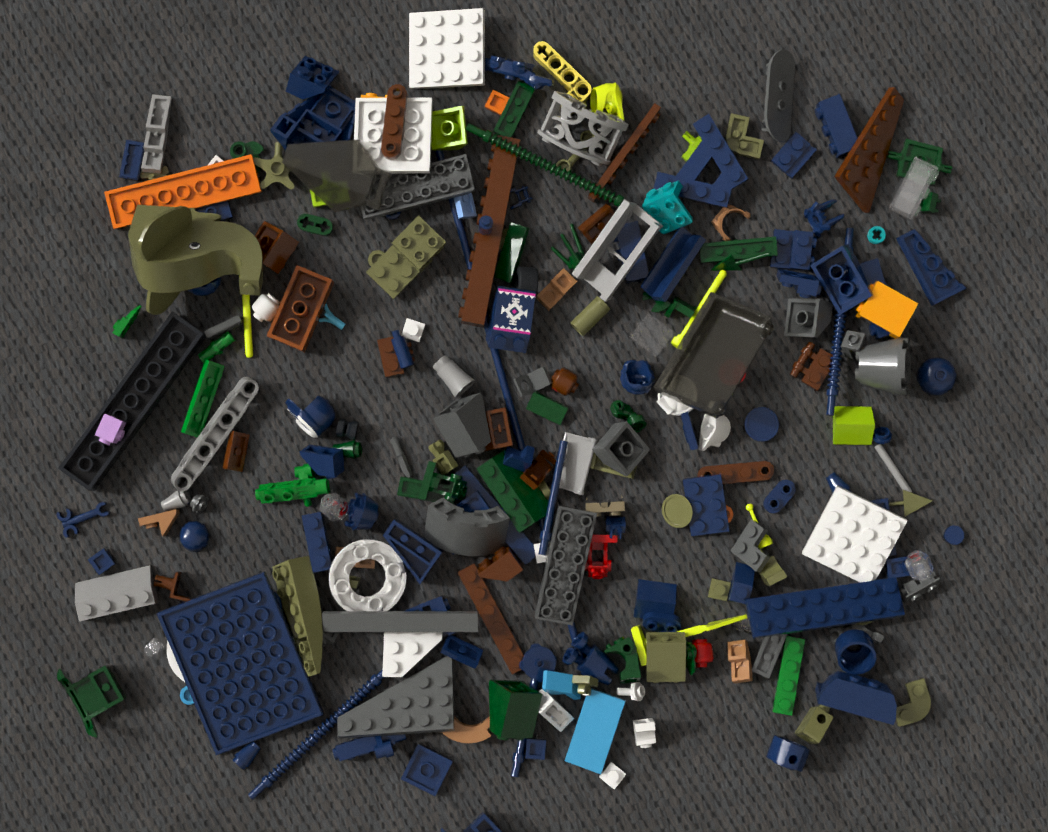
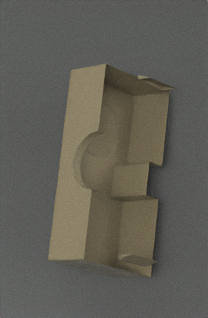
(613, 509)

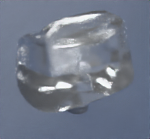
(154, 648)

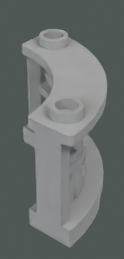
(570, 105)

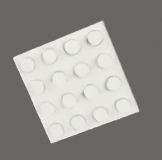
(447, 49)
(417, 133)
(854, 536)

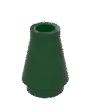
(350, 449)

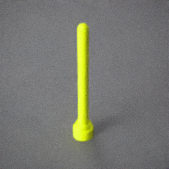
(713, 288)
(247, 325)

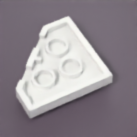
(405, 650)

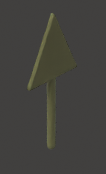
(911, 502)

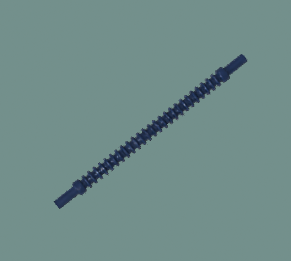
(832, 392)
(267, 780)

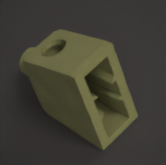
(810, 728)

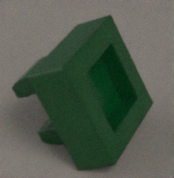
(929, 204)

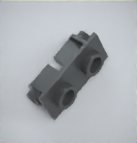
(914, 591)

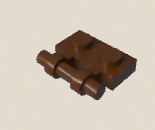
(818, 368)

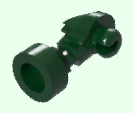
(622, 410)

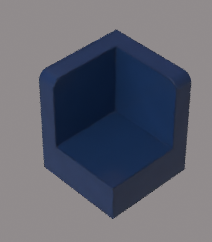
(518, 459)

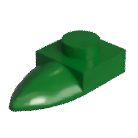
(123, 325)

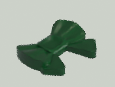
(659, 306)

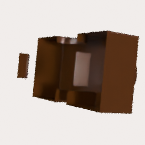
(538, 470)

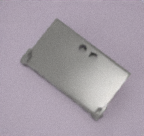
(576, 462)

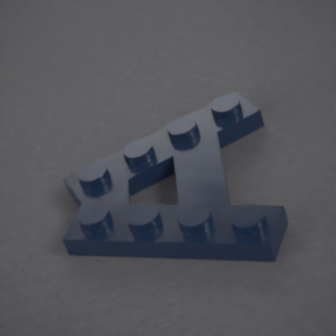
(711, 146)

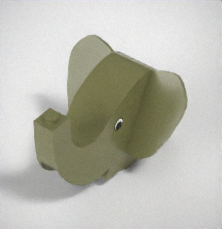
(188, 249)

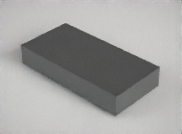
(224, 327)

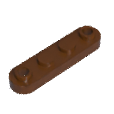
(394, 122)
(740, 472)

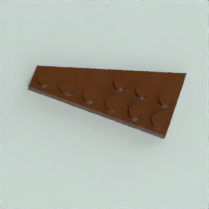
(866, 159)

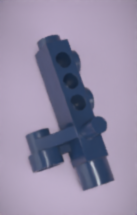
(364, 745)

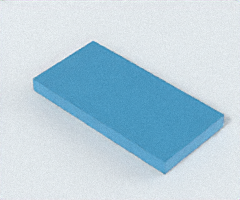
(595, 731)

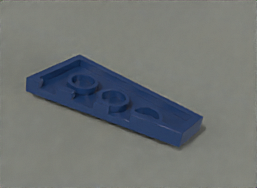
(932, 275)

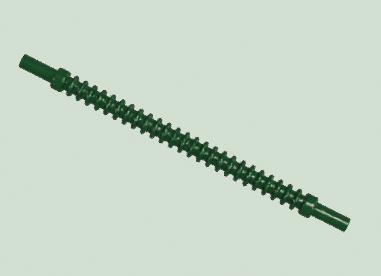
(489, 137)

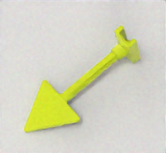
(640, 641)

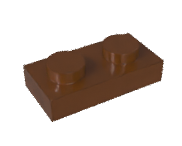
(236, 451)

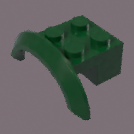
(93, 694)

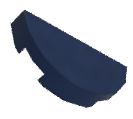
(688, 431)

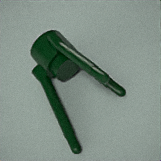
(576, 257)

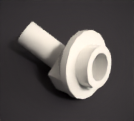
(636, 691)

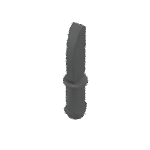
(401, 457)

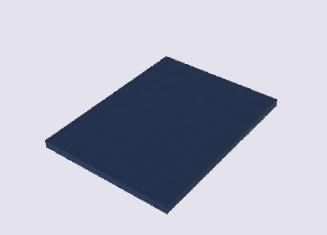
(240, 663)

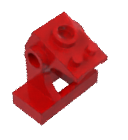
(599, 570)

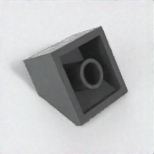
(621, 448)

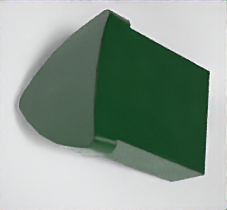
(681, 306)

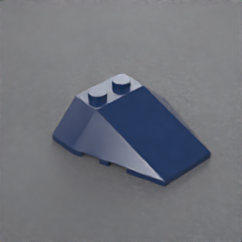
(317, 120)

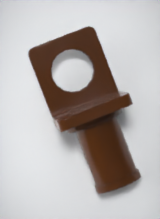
(171, 584)

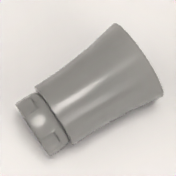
(453, 376)

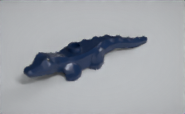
(517, 69)

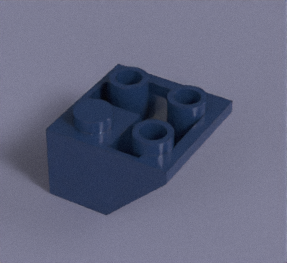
(310, 78)

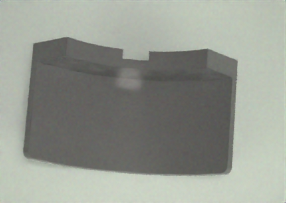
(463, 531)

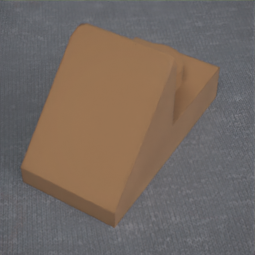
(165, 521)

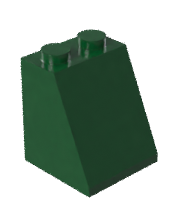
(513, 709)

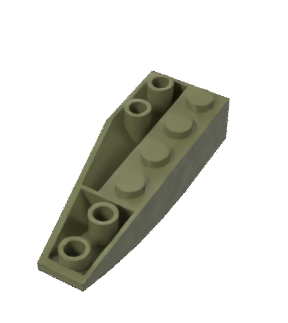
(302, 609)

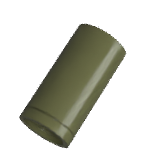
(590, 316)

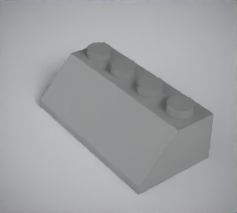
(115, 593)

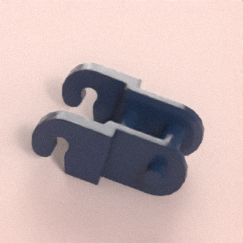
(524, 189)

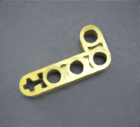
(562, 71)

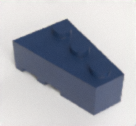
(413, 549)

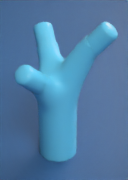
(331, 318)

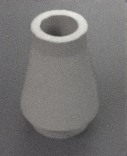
(176, 500)

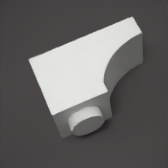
(554, 712)
(644, 732)

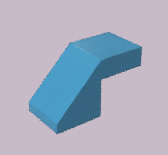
(559, 683)

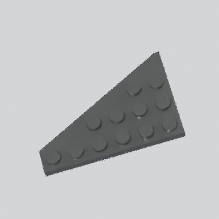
(410, 707)

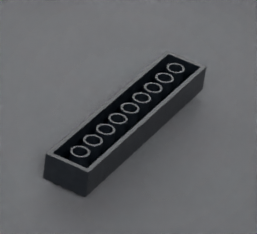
(134, 399)

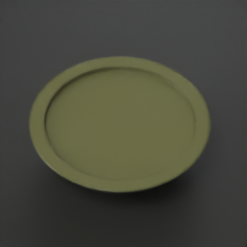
(677, 511)

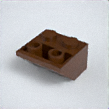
(498, 429)
(501, 566)

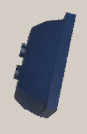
(858, 696)

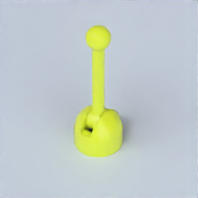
(766, 541)

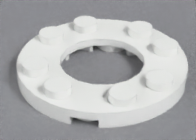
(352, 554)

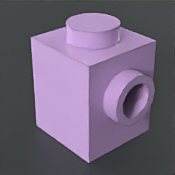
(110, 429)

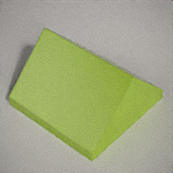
(449, 129)
(853, 425)

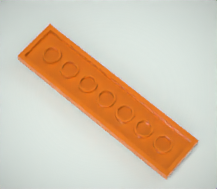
(189, 188)

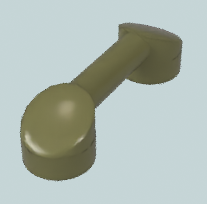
(572, 160)

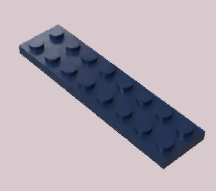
(824, 607)

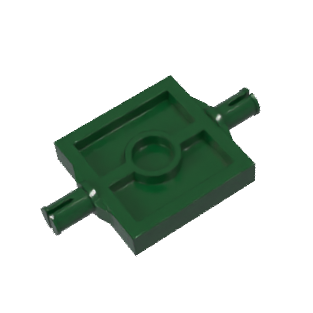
(924, 151)

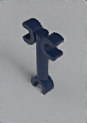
(69, 523)

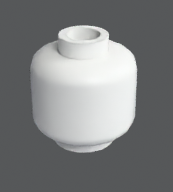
(265, 307)

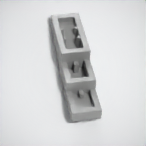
(156, 134)

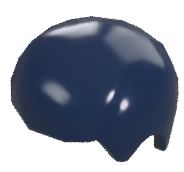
(194, 536)

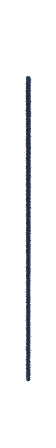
(498, 363)

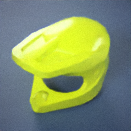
(608, 97)

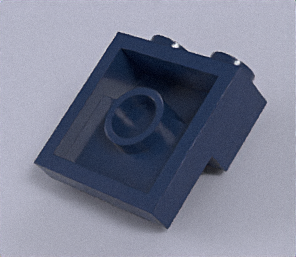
(793, 250)
(804, 284)

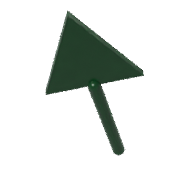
(731, 264)

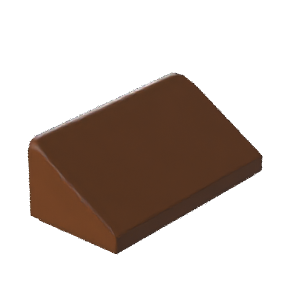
(595, 224)

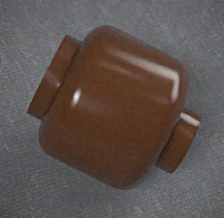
(564, 381)

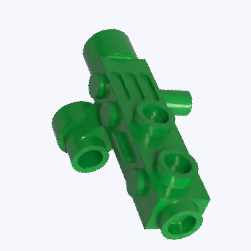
(304, 488)

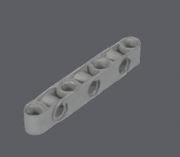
(214, 433)

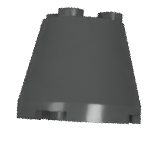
(885, 365)

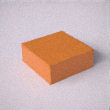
(496, 102)

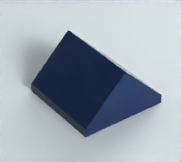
(654, 597)

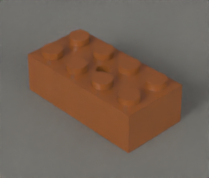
(304, 290)

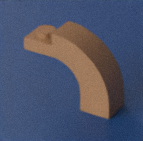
(469, 733)

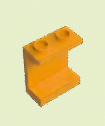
(887, 309)

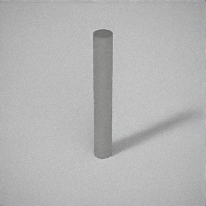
(892, 467)

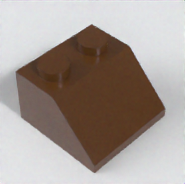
(275, 246)

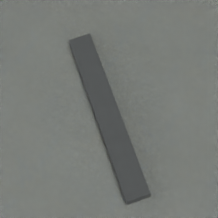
(400, 621)

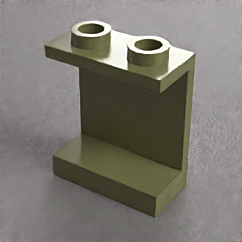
(666, 657)

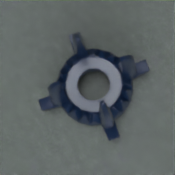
(816, 211)

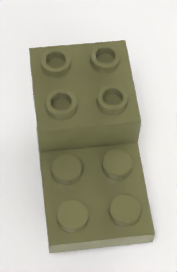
(406, 257)

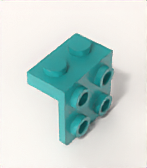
(667, 207)

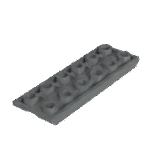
(411, 190)
(565, 565)

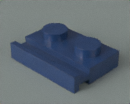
(793, 155)

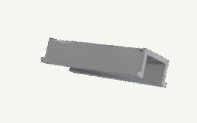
(595, 272)

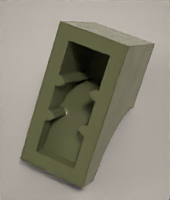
(772, 572)

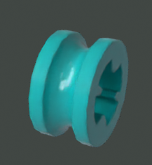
(870, 235)

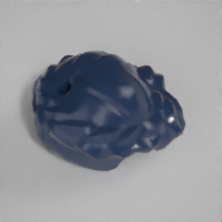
(637, 377)

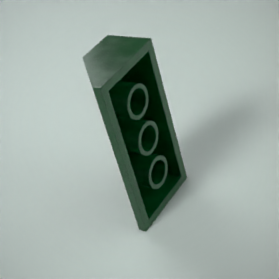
(515, 496)

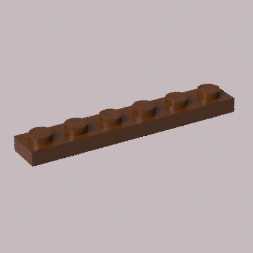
(630, 147)
(492, 617)

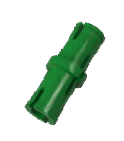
(216, 347)

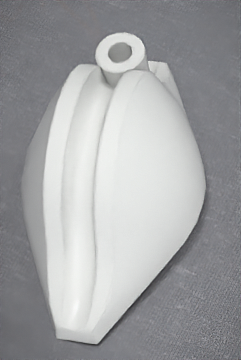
(713, 431)

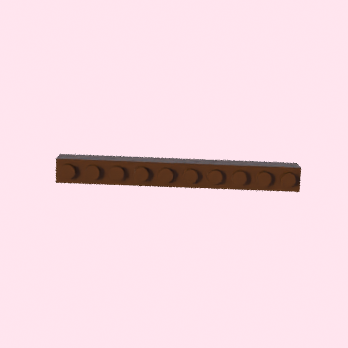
(487, 247)

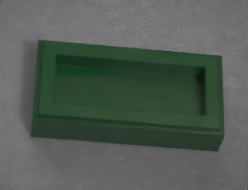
(547, 407)

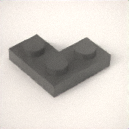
(747, 546)

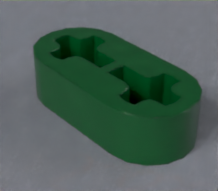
(316, 220)

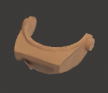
(717, 221)

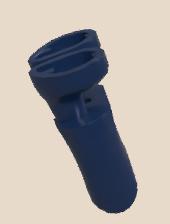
(595, 661)

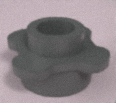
(199, 503)

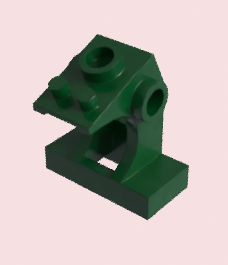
(431, 482)
(631, 672)

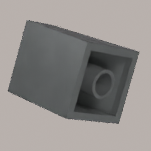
(465, 425)

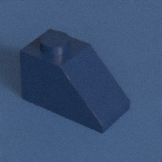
(324, 460)
(741, 583)

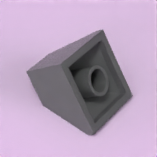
(807, 317)

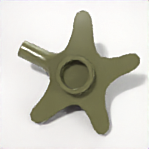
(274, 169)

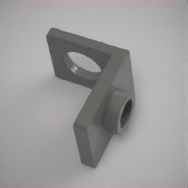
(535, 381)

